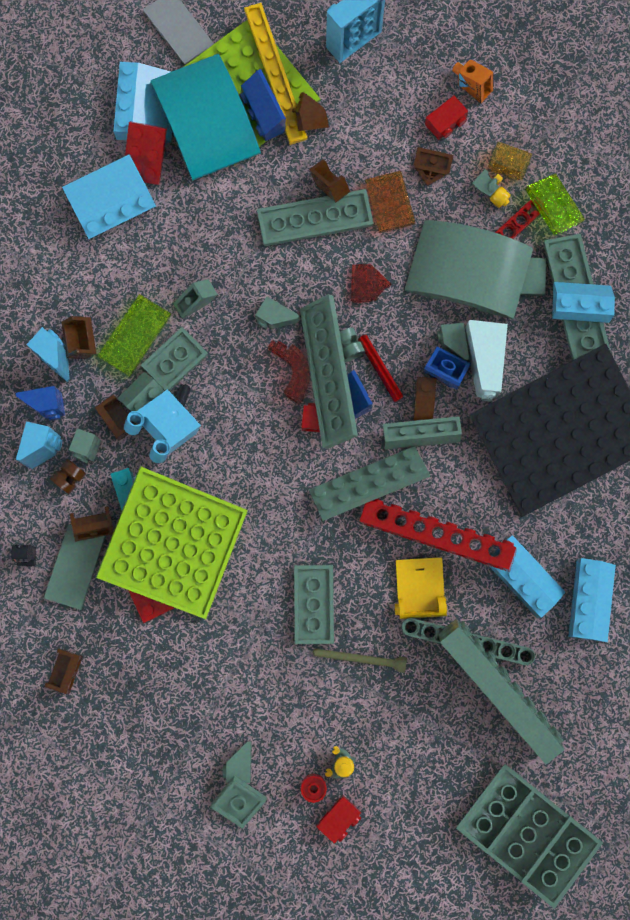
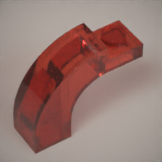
(300, 381)

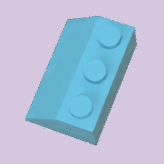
(583, 302)
(51, 351)
(37, 445)

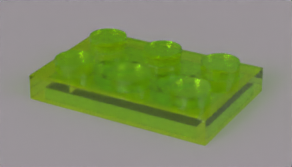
(554, 204)

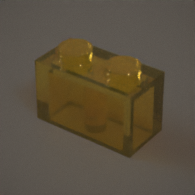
(509, 161)

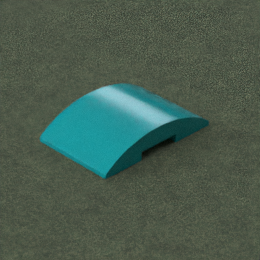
(206, 116)

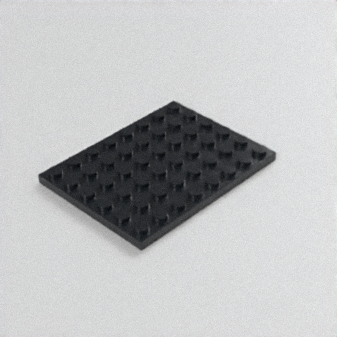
(559, 430)

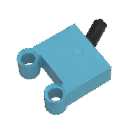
(165, 421)

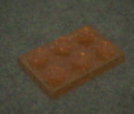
(390, 201)

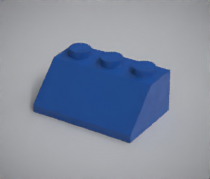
(262, 106)

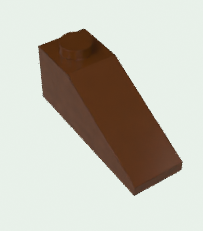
(424, 398)

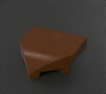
(310, 114)
(432, 165)

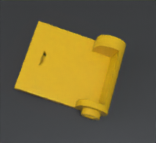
(420, 588)

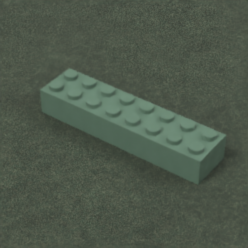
(503, 693)

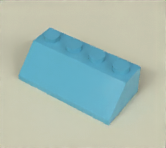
(530, 581)
(592, 600)

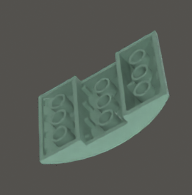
(469, 267)
(529, 836)

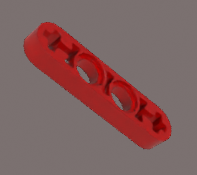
(514, 226)

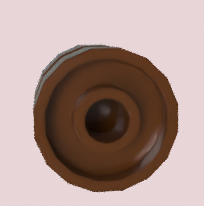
(75, 475)

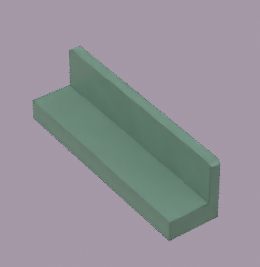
(422, 432)

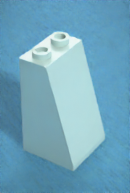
(486, 354)

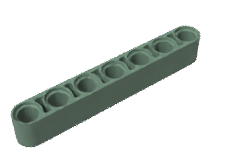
(496, 645)

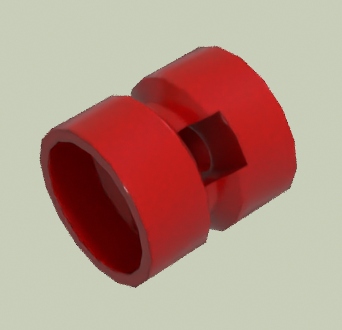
(313, 788)

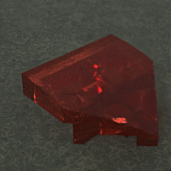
(367, 283)

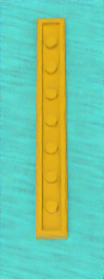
(274, 69)

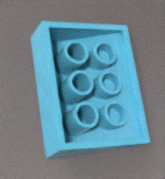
(352, 25)
(137, 99)
(109, 196)

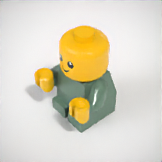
(489, 187)
(343, 764)

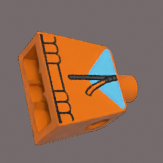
(474, 79)

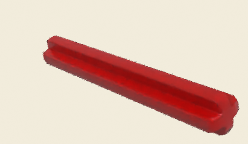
(381, 369)

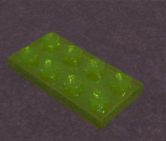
(134, 335)

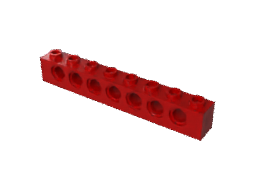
(503, 561)

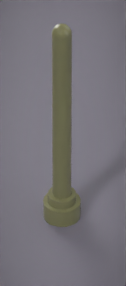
(399, 663)

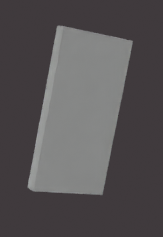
(178, 29)

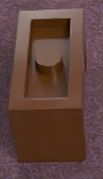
(329, 183)
(78, 337)
(113, 416)
(92, 526)
(64, 671)

